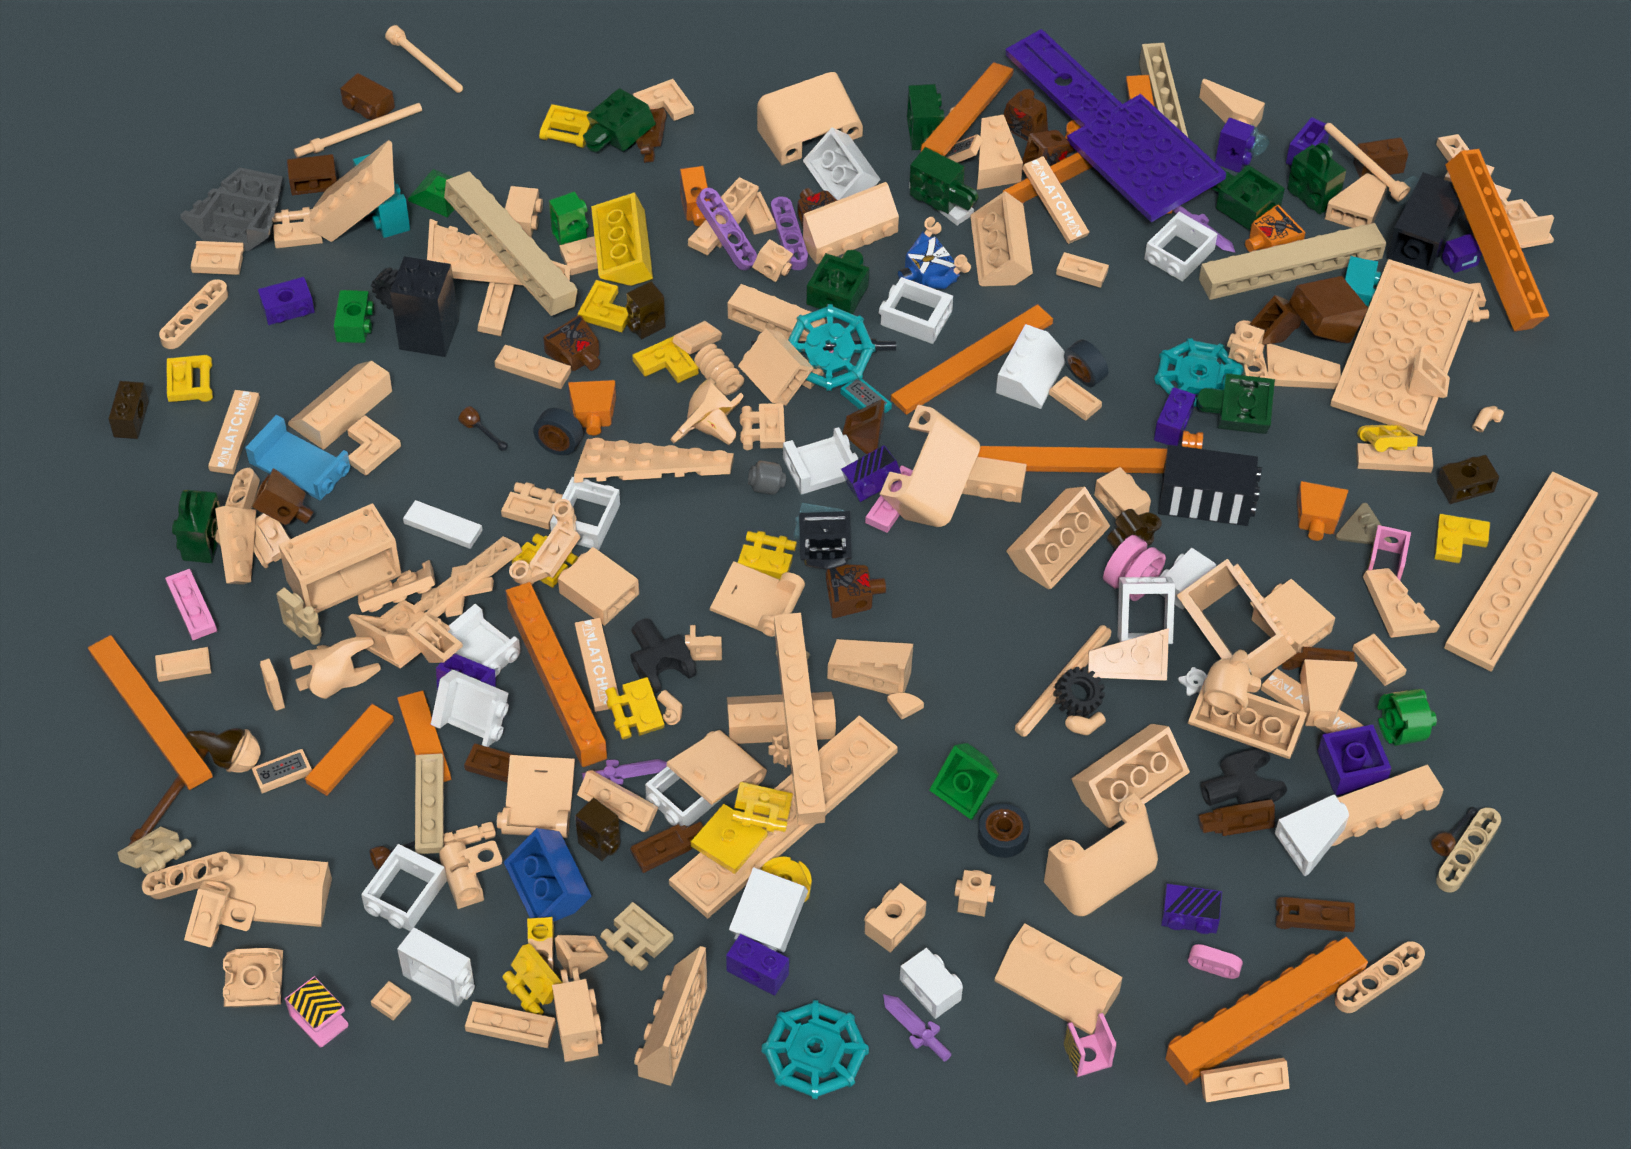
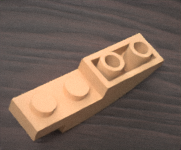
(738, 200)

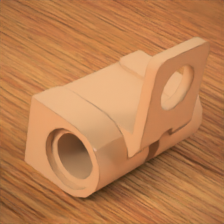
(461, 869)
(212, 909)

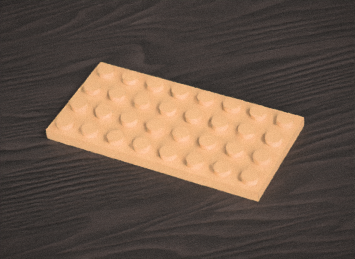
(1406, 315)

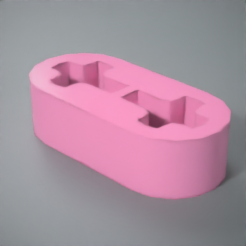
(1215, 961)

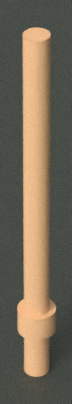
(318, 145)

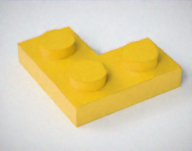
(599, 308)
(666, 355)
(1456, 531)

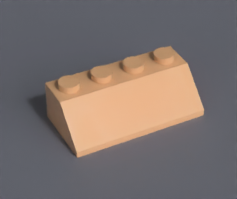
(850, 222)
(1001, 242)
(343, 404)
(1059, 537)
(762, 717)
(1263, 725)
(1138, 766)
(281, 889)
(1058, 979)

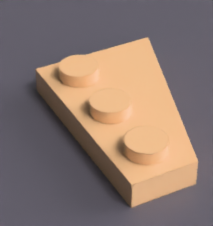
(1299, 369)
(236, 536)
(406, 584)
(1395, 606)
(1132, 659)

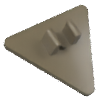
(1360, 527)

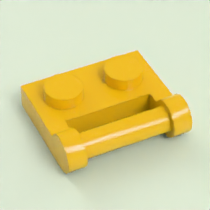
(565, 119)
(181, 378)
(1387, 436)

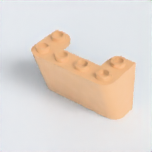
(804, 113)
(939, 473)

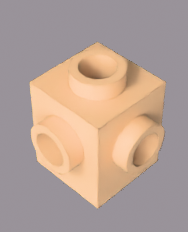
(773, 261)
(1246, 344)
(974, 892)

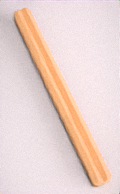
(1047, 699)

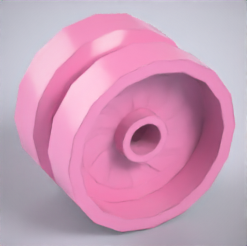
(1133, 560)

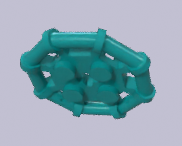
(836, 335)
(1200, 357)
(820, 1063)

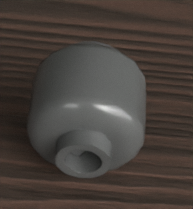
(766, 477)

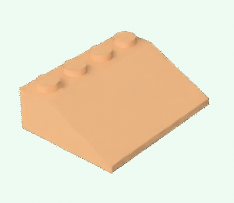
(354, 194)
(673, 1019)

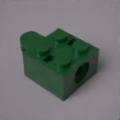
(923, 113)
(618, 121)
(1316, 177)
(940, 182)
(1247, 195)
(838, 282)
(1242, 403)
(197, 526)

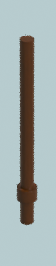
(163, 804)

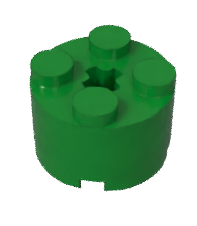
(1406, 717)

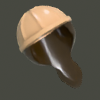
(231, 749)

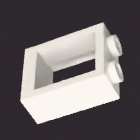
(1183, 227)
(910, 324)
(605, 495)
(1144, 585)
(673, 814)
(414, 864)
(436, 967)

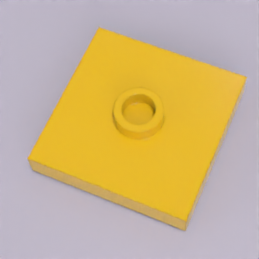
(728, 840)

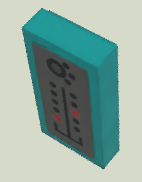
(863, 394)

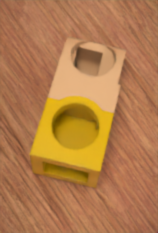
(542, 938)

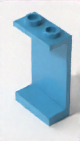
(296, 459)

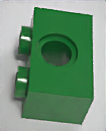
(568, 218)
(353, 316)

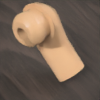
(1486, 415)
(673, 708)

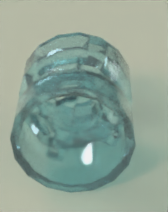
(1261, 142)

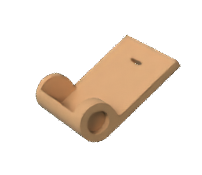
(756, 597)
(716, 766)
(537, 795)

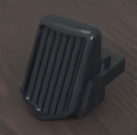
(825, 539)

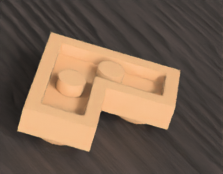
(667, 96)
(375, 445)

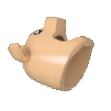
(1230, 681)

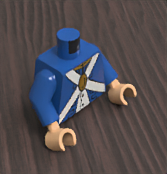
(929, 261)

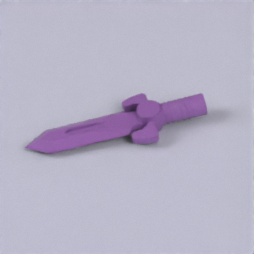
(1221, 241)
(629, 770)
(916, 1027)

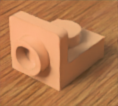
(703, 647)

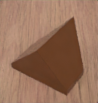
(866, 426)

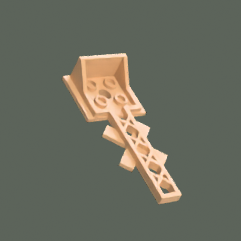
(1527, 226)
(390, 629)

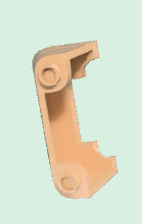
(1096, 875)

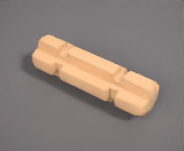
(471, 834)

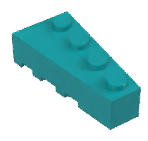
(392, 214)

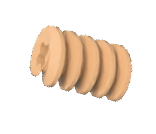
(717, 366)

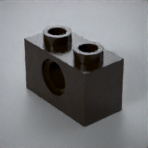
(645, 310)
(128, 409)
(1467, 479)
(598, 829)

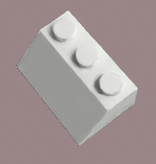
(840, 165)
(1031, 367)

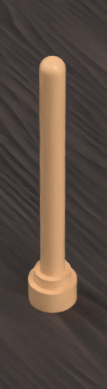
(396, 36)
(1398, 189)

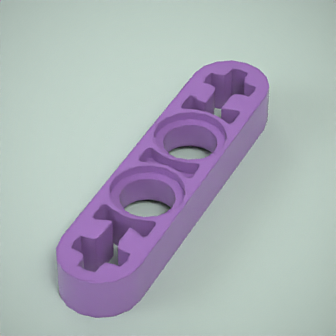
(723, 230)
(787, 233)

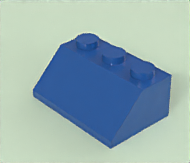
(547, 876)

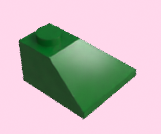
(431, 194)
(965, 779)

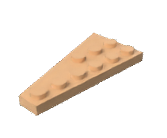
(470, 256)
(647, 461)

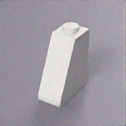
(1312, 831)

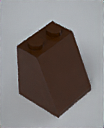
(1329, 308)

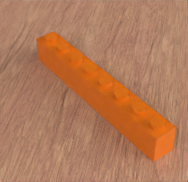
(1497, 240)
(556, 675)
(1265, 1010)

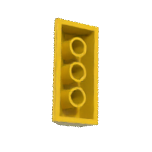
(622, 240)

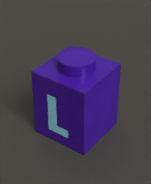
(1462, 253)

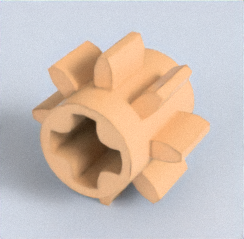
(780, 750)

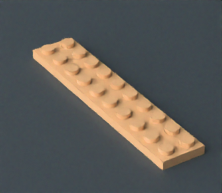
(1521, 571)
(843, 765)

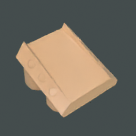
(253, 977)

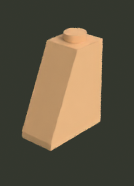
(1358, 202)
(1324, 689)

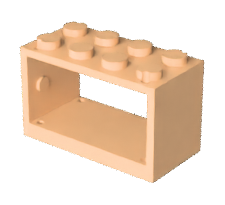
(340, 559)
(1213, 587)

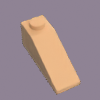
(1231, 104)

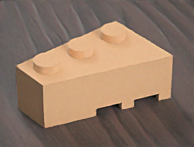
(998, 154)
(872, 665)

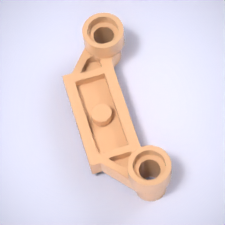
(554, 549)

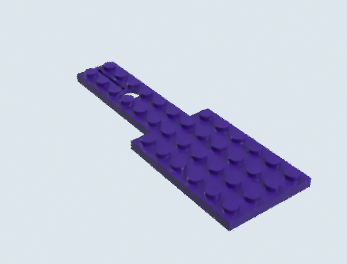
(1124, 142)

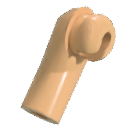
(1084, 725)

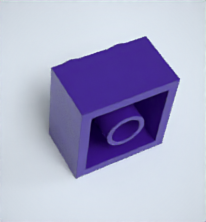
(1353, 759)

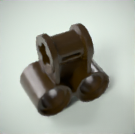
(1130, 524)

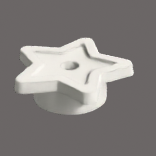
(1188, 680)

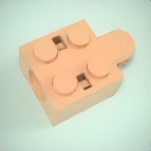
(577, 1017)

